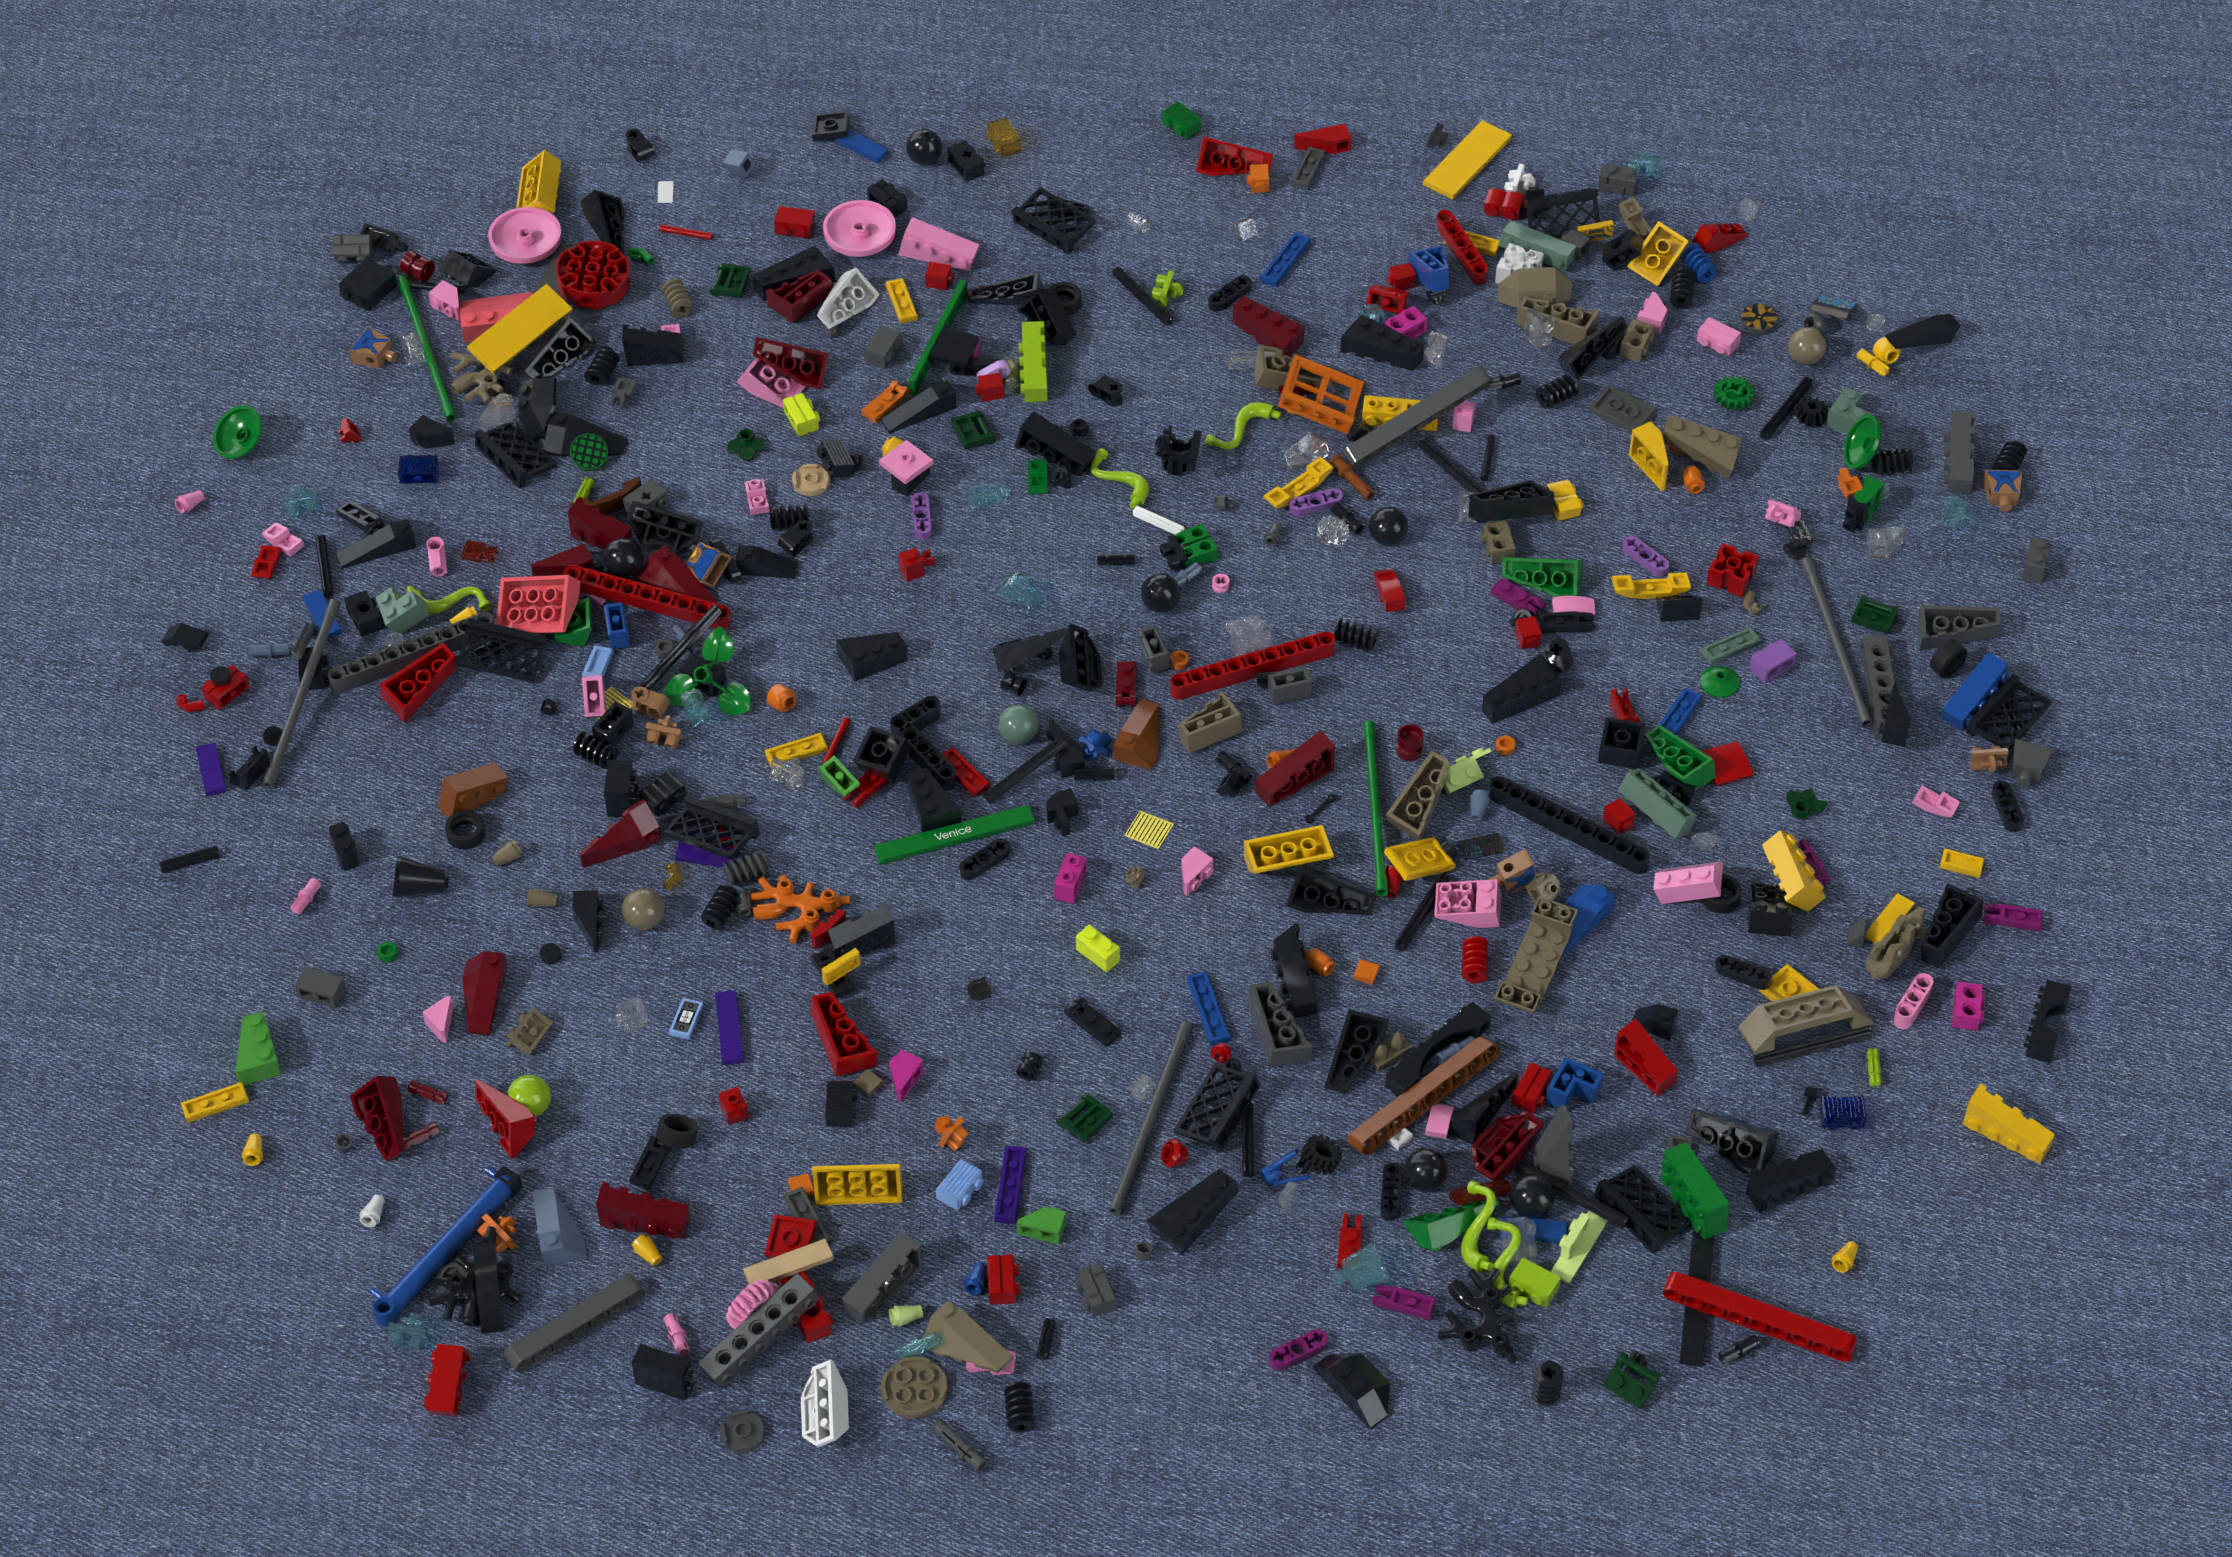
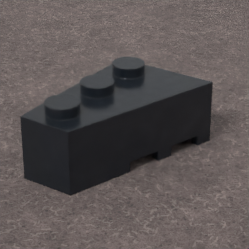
(1046, 307)
(650, 347)
(871, 653)

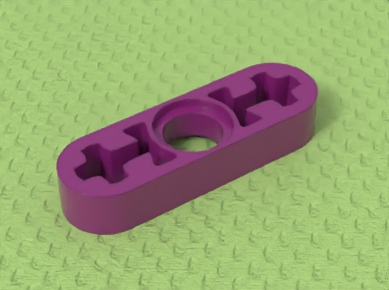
(1293, 1358)

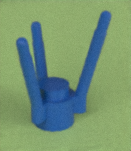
(1272, 1172)

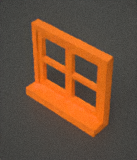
(1314, 409)

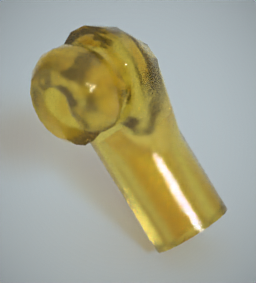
(674, 875)

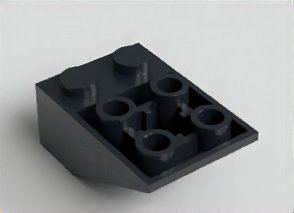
(1768, 910)

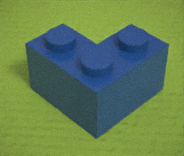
(1574, 1080)

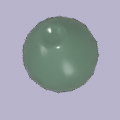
(1018, 724)

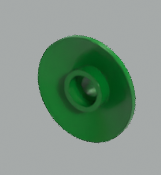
(1720, 681)

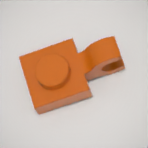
(1848, 484)

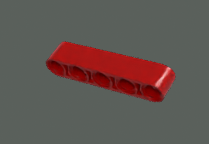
(1462, 247)

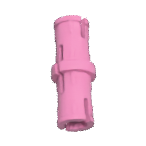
(677, 1335)

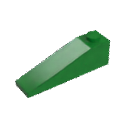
(1546, 575)
(1681, 758)
(1441, 1229)

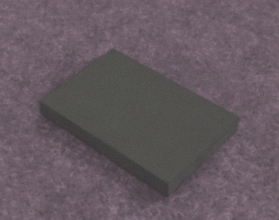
(1622, 409)

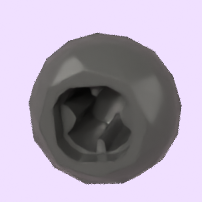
(1815, 321)

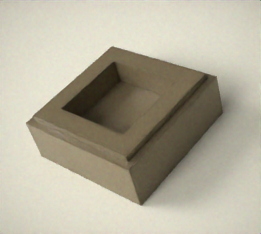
(868, 1083)

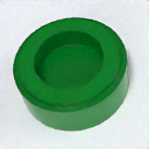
(387, 952)

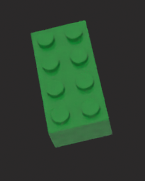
(1694, 1191)

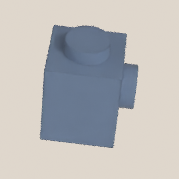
(739, 163)

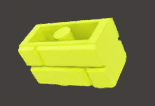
(801, 414)
(1097, 948)

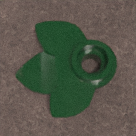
(745, 445)
(1805, 802)

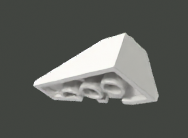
(847, 298)

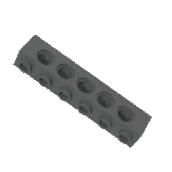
(1878, 676)
(747, 1331)

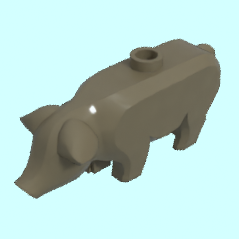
(1896, 944)

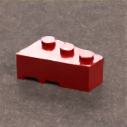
(1644, 1058)
(446, 1380)

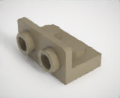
(529, 1032)

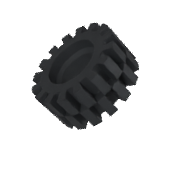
(1315, 1160)

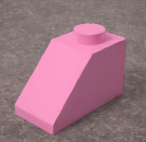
(1464, 416)
(593, 695)

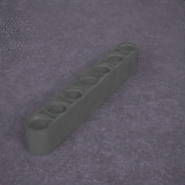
(574, 1323)

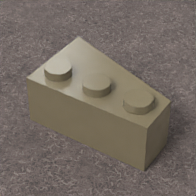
(1210, 725)

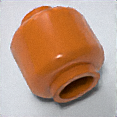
(781, 698)

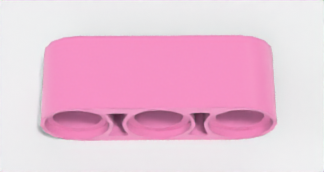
(1913, 1001)

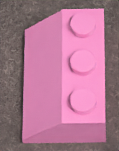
(1688, 882)

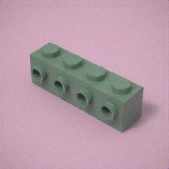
(1556, 251)
(1657, 803)

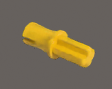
(1873, 362)

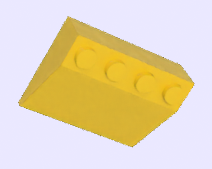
(857, 1184)

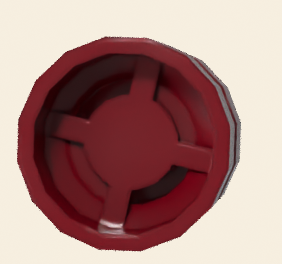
(417, 266)
(1409, 742)

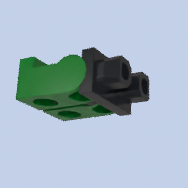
(1863, 504)
(1189, 547)

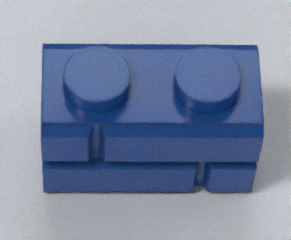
(616, 625)

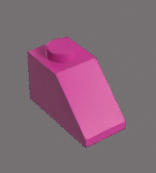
(905, 1072)

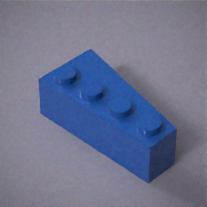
(1976, 691)

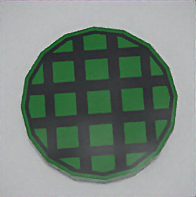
(588, 452)

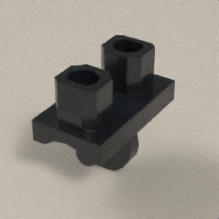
(1680, 790)

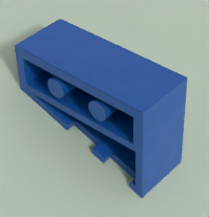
(1431, 268)

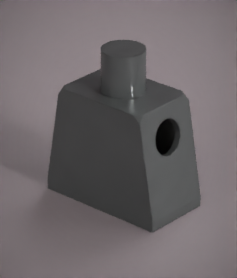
(2029, 761)

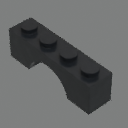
(2043, 1039)

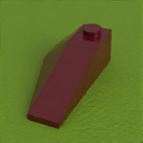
(796, 362)
(668, 572)
(631, 834)
(482, 989)

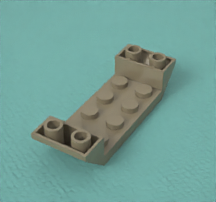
(1538, 956)
(1800, 1013)

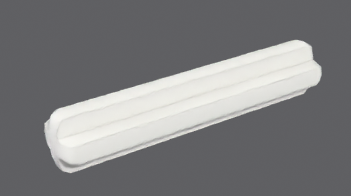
(1157, 520)

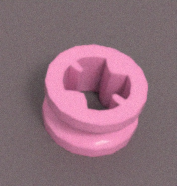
(1220, 578)

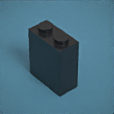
(367, 284)
(662, 1372)

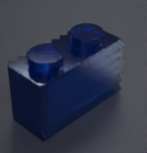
(418, 469)
(1843, 1112)

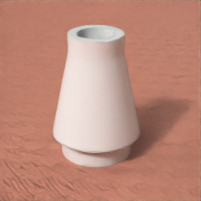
(371, 1214)

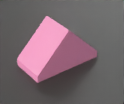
(439, 1018)

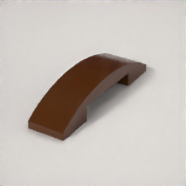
(614, 501)

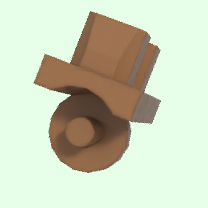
(666, 729)
(1988, 758)

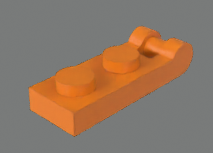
(885, 402)

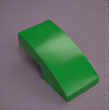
(1037, 477)

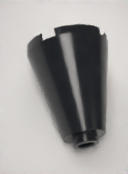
(417, 878)

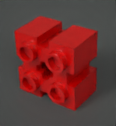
(1732, 570)

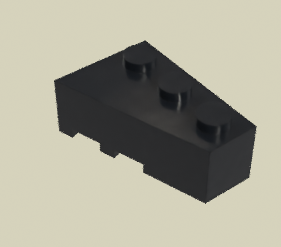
(931, 802)
(865, 934)

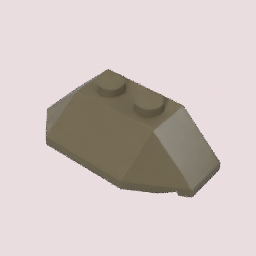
(1535, 283)

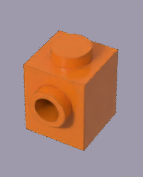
(1258, 178)

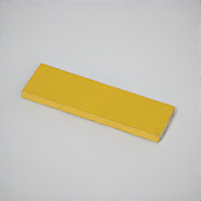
(1467, 159)
(519, 328)

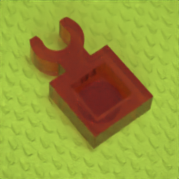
(477, 550)

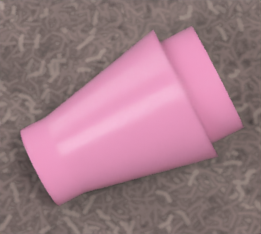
(187, 502)

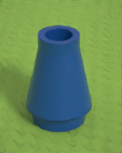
(975, 1281)

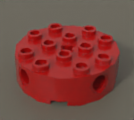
(593, 275)

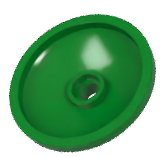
(237, 432)
(1862, 442)

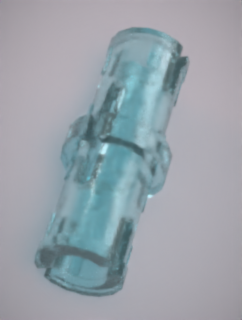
(918, 1345)

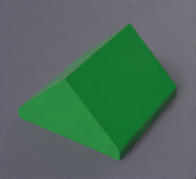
(579, 625)

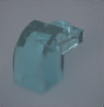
(1019, 587)

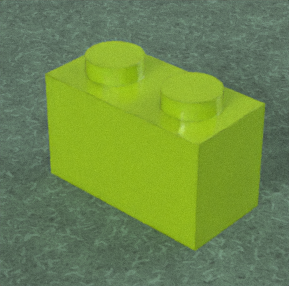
(1534, 1282)

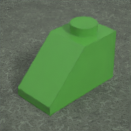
(838, 777)
(1044, 1225)

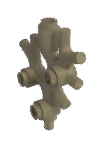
(487, 381)

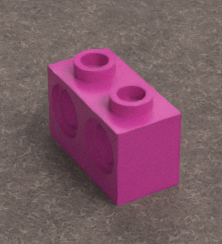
(1408, 322)
(1070, 878)
(1967, 1006)

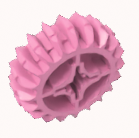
(749, 1301)

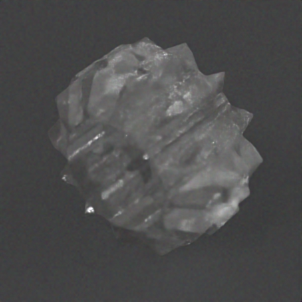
(1332, 531)

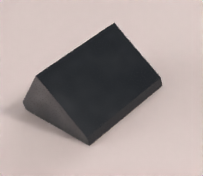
(1679, 608)

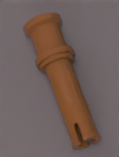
(1347, 472)

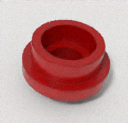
(1221, 1053)

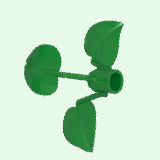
(716, 648)

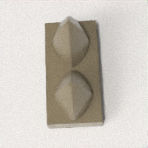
(1390, 1051)

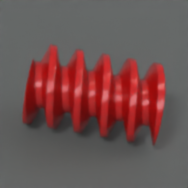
(1474, 959)

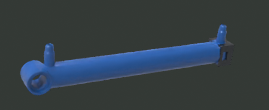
(506, 1184)

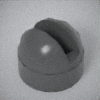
(1221, 502)
(339, 1141)
(1143, 1250)

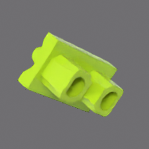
(1169, 288)

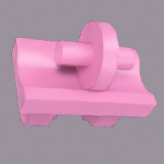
(1782, 513)

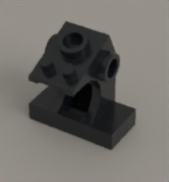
(1168, 444)

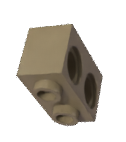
(1637, 340)
(1498, 541)

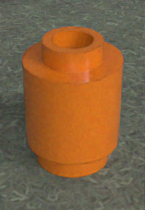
(1693, 480)
(1319, 962)

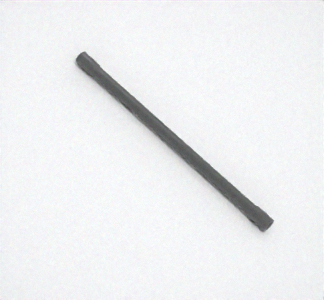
(1862, 711)
(273, 771)
(1120, 1196)

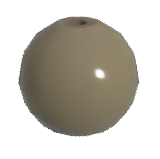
(1807, 346)
(643, 909)

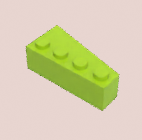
(1033, 362)

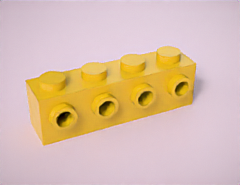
(1386, 409)

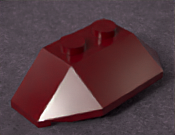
(1505, 1144)

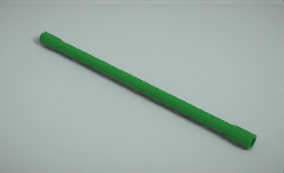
(447, 406)
(1380, 880)

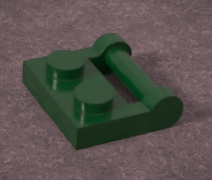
(735, 282)
(968, 433)
(1874, 615)
(1087, 1123)
(1626, 1386)

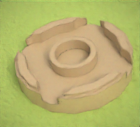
(810, 480)

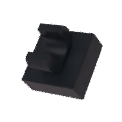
(1228, 784)

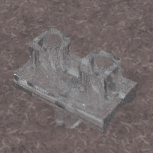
(1436, 349)
(790, 771)

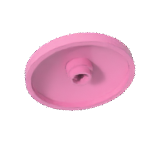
(859, 228)
(525, 235)

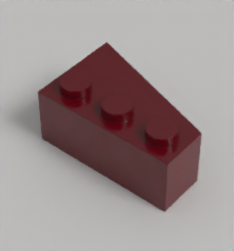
(593, 527)

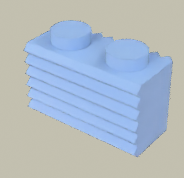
(959, 1185)

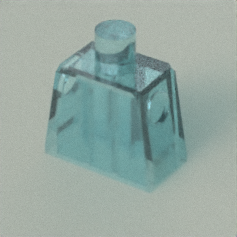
(1362, 1269)

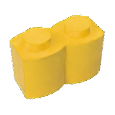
(1565, 500)

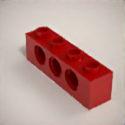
(812, 1326)

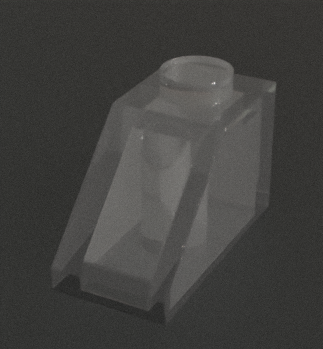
(498, 411)

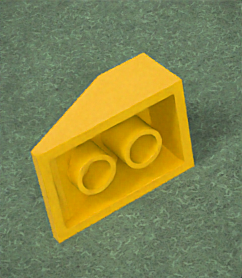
(1659, 254)
(1649, 453)

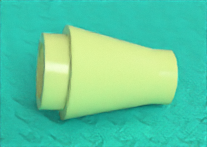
(904, 1314)

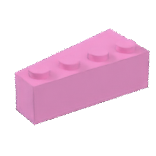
(934, 244)

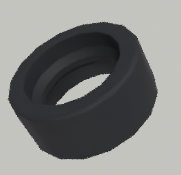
(1070, 289)
(1948, 658)
(469, 841)
(1729, 905)
(677, 1131)

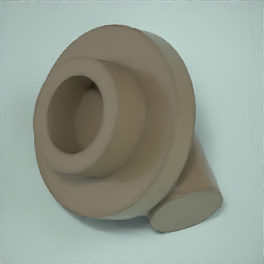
(1135, 876)

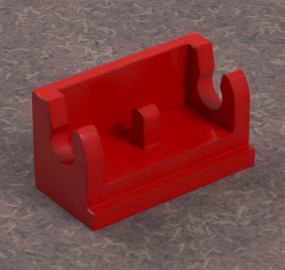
(1622, 706)

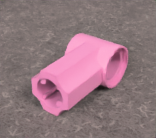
(437, 556)

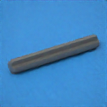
(303, 641)

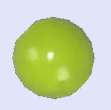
(531, 1092)

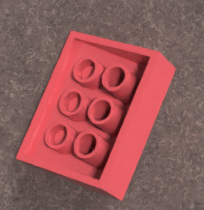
(483, 313)
(537, 603)

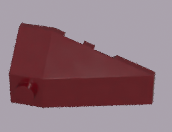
(381, 1110)

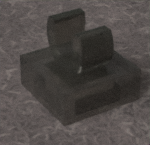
(1437, 136)

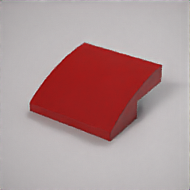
(1729, 763)

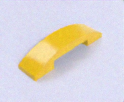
(1302, 485)
(1651, 588)

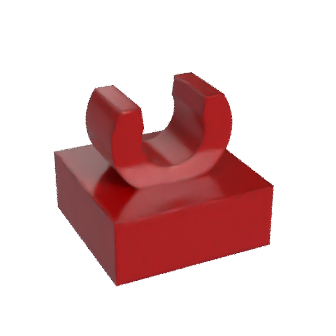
(349, 431)

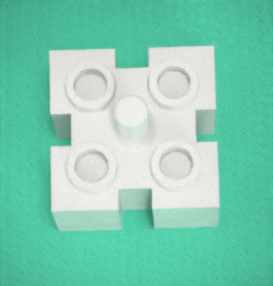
(1515, 258)

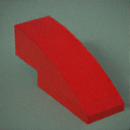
(1389, 590)

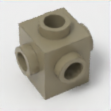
(1545, 886)

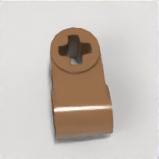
(649, 704)

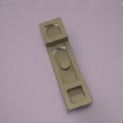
(1632, 215)

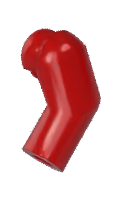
(189, 706)

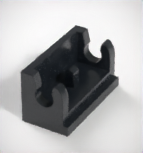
(250, 769)

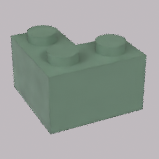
(1845, 411)
(401, 611)

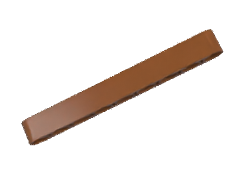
(1423, 1095)

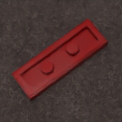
(966, 773)

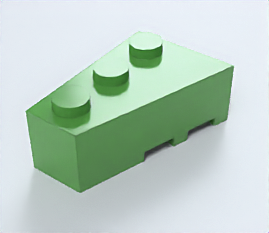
(256, 1051)

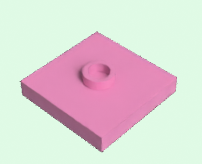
(906, 462)

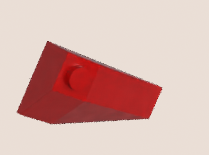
(507, 1118)

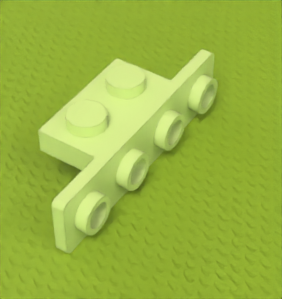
(1465, 771)
(1578, 1244)

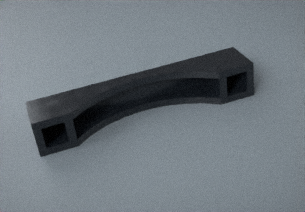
(1468, 1022)

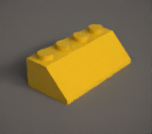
(540, 182)
(1287, 849)

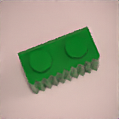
(1181, 120)

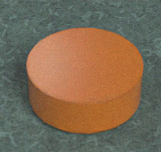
(1179, 660)
(1505, 745)

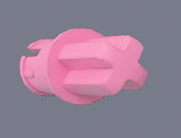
(305, 896)

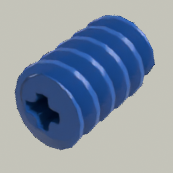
(1699, 262)

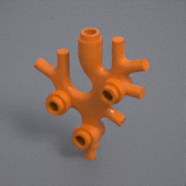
(806, 902)

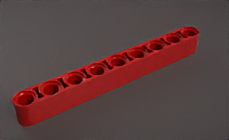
(640, 590)
(1248, 665)
(1760, 1316)

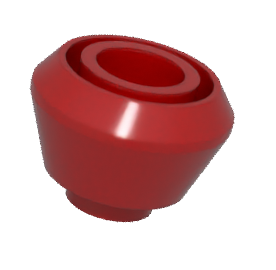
(1174, 1153)

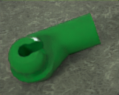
(640, 254)

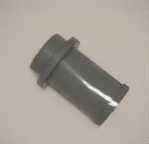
(1272, 537)
(744, 906)

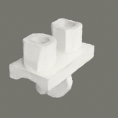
(1519, 180)

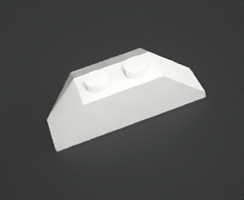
(824, 1405)

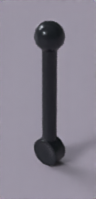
(1309, 818)

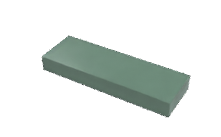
(1730, 646)

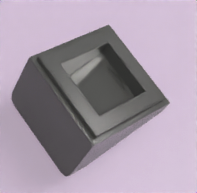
(1857, 934)

